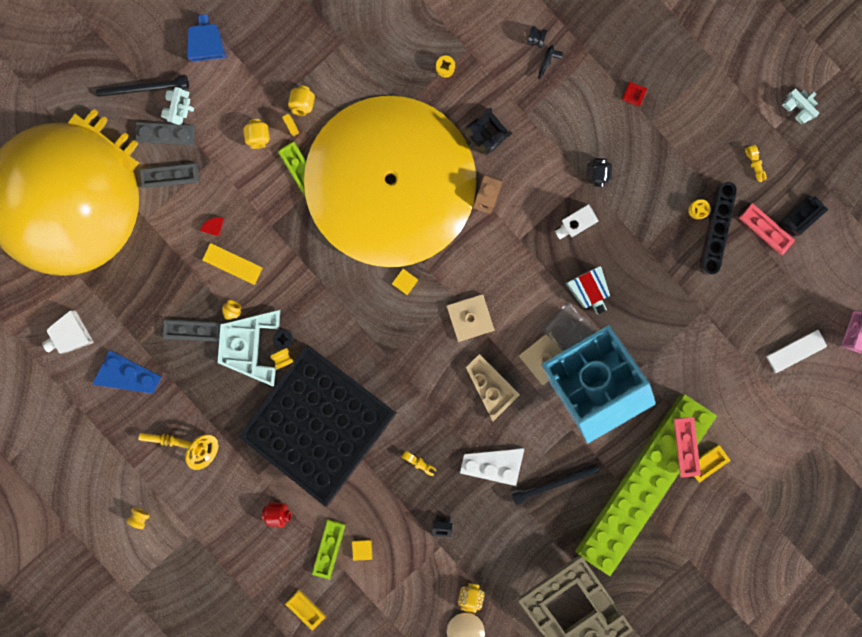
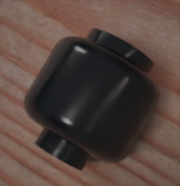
(599, 172)

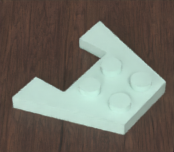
(240, 346)

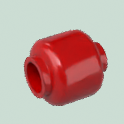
(276, 514)

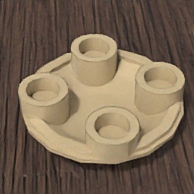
(465, 626)

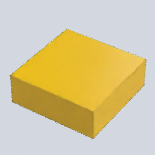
(290, 124)
(405, 281)
(362, 549)

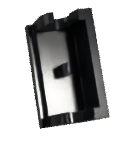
(804, 215)

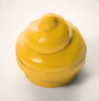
(231, 310)

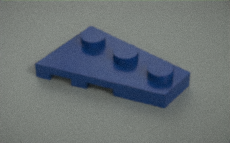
(126, 374)

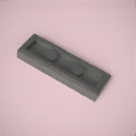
(169, 175)
(191, 330)

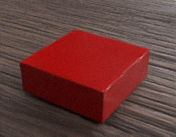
(634, 94)

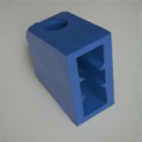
(205, 41)

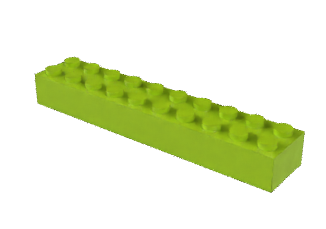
(641, 489)

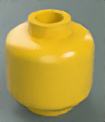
(301, 100)
(256, 134)

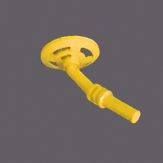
(195, 447)

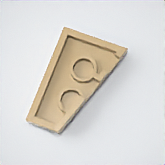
(491, 386)

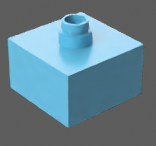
(599, 383)

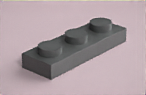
(165, 134)

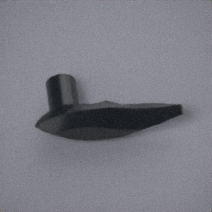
(547, 59)

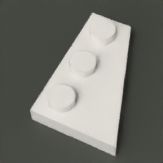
(494, 465)

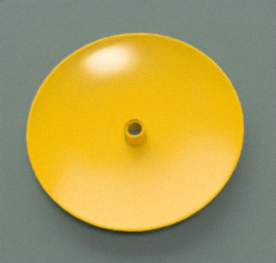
(383, 220)

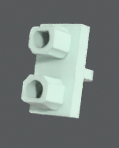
(804, 103)
(179, 106)

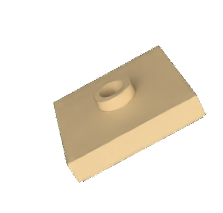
(470, 318)
(539, 353)

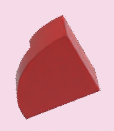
(213, 226)

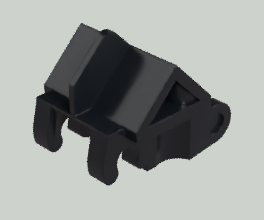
(482, 137)

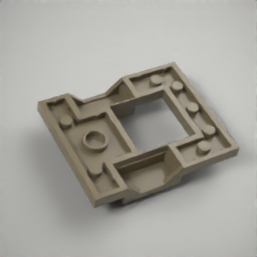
(602, 622)

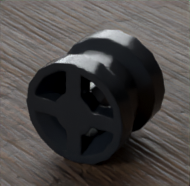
(537, 36)
(287, 339)

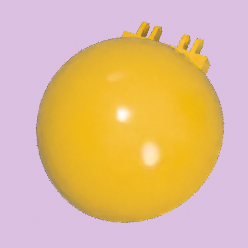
(66, 196)

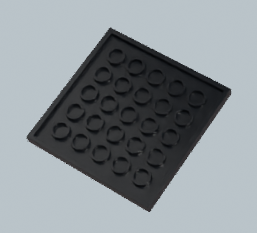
(317, 425)

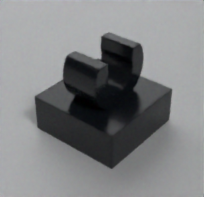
(442, 528)

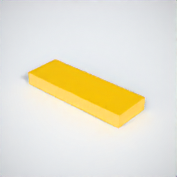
(232, 264)

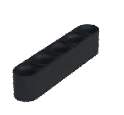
(724, 220)

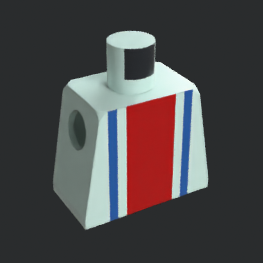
(590, 289)

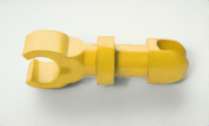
(753, 154)
(417, 462)

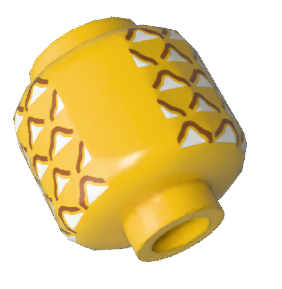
(471, 598)

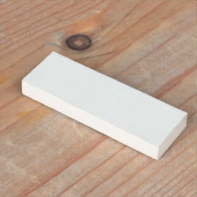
(796, 351)

